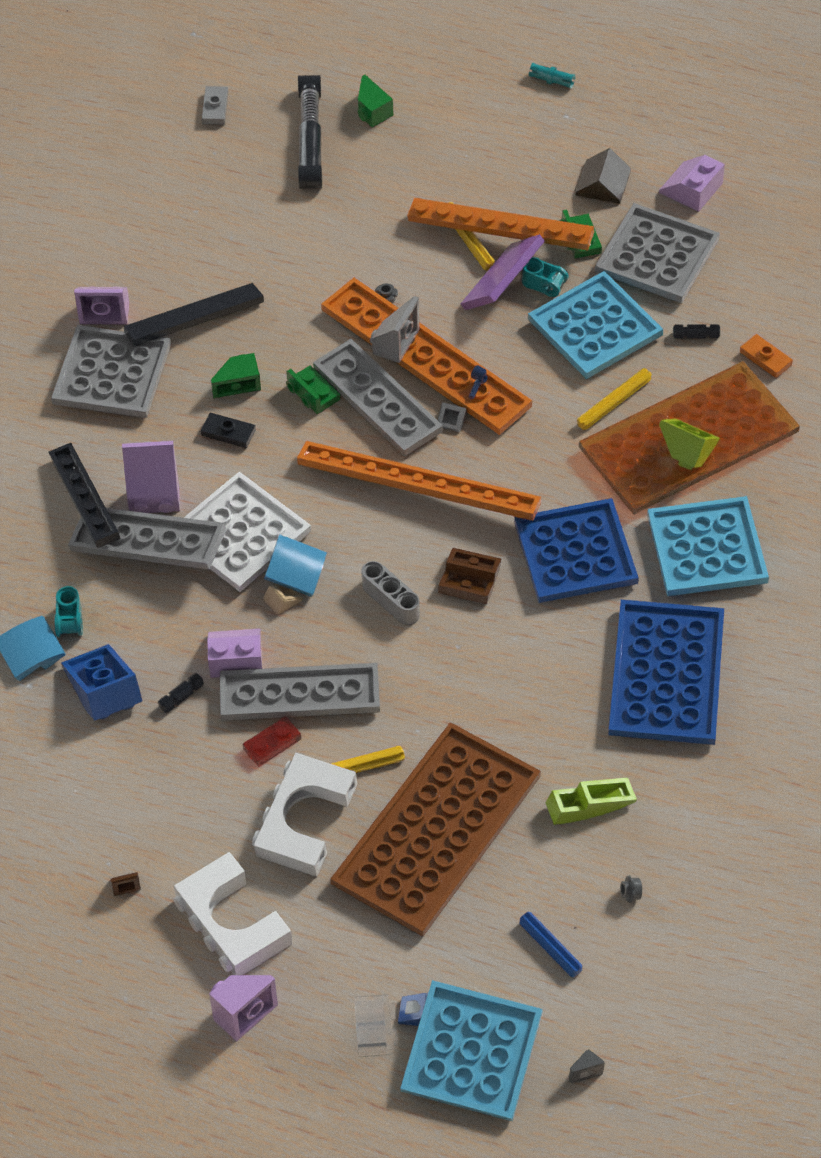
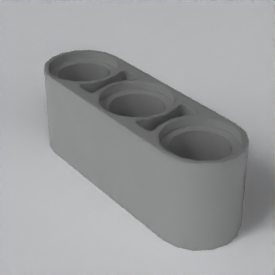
(390, 592)

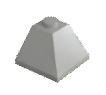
(397, 332)

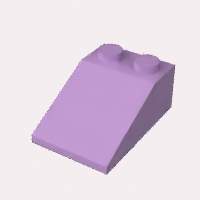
(151, 477)

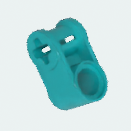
(542, 277)
(68, 616)

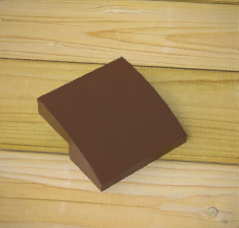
(469, 575)

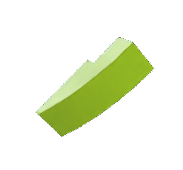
(589, 800)

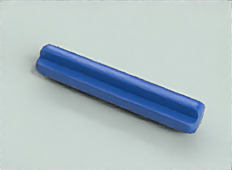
(551, 944)

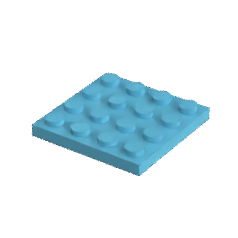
(595, 324)
(707, 546)
(471, 1050)

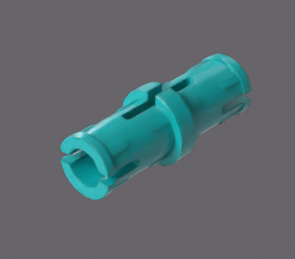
(552, 75)

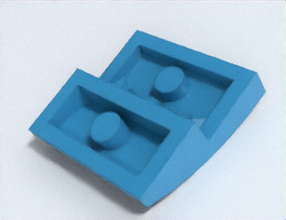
(295, 565)
(30, 646)

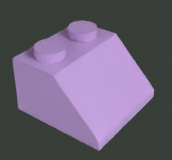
(694, 182)
(102, 305)
(234, 650)
(242, 1002)

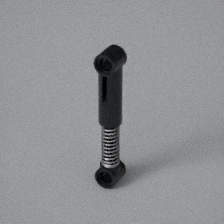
(309, 132)

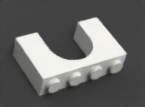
(303, 779)
(237, 949)

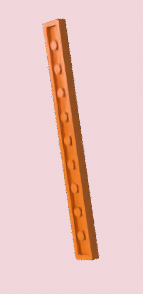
(419, 480)

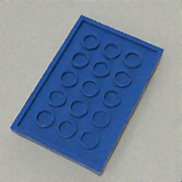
(667, 672)

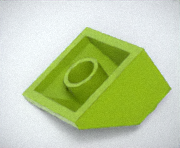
(687, 443)

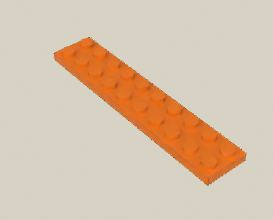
(431, 358)

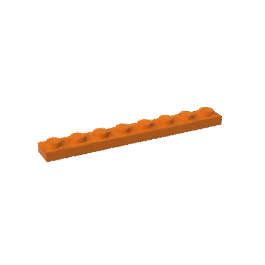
(500, 223)

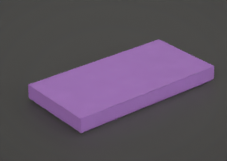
(502, 272)

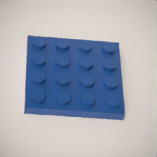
(576, 550)

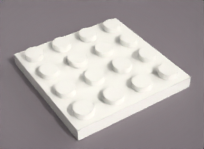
(252, 528)

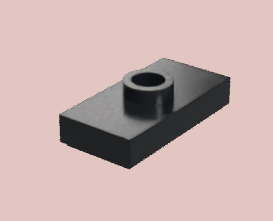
(228, 430)

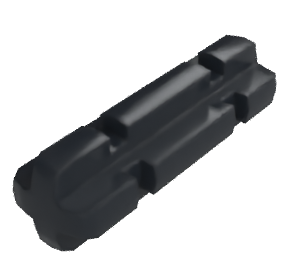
(696, 331)
(180, 692)

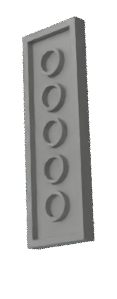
(378, 397)
(156, 539)
(299, 691)

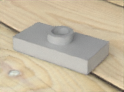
(215, 105)

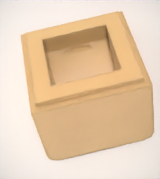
(281, 598)

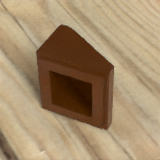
(125, 883)

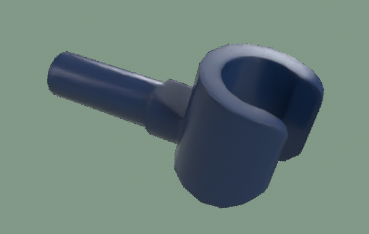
(480, 377)

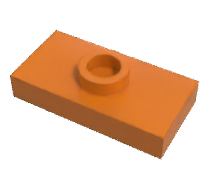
(766, 355)

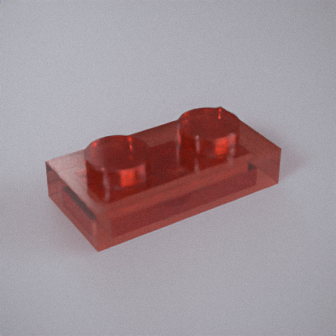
(271, 741)

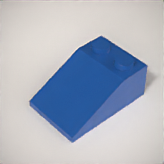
(103, 682)

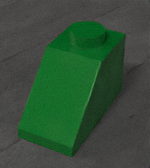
(373, 103)
(236, 376)

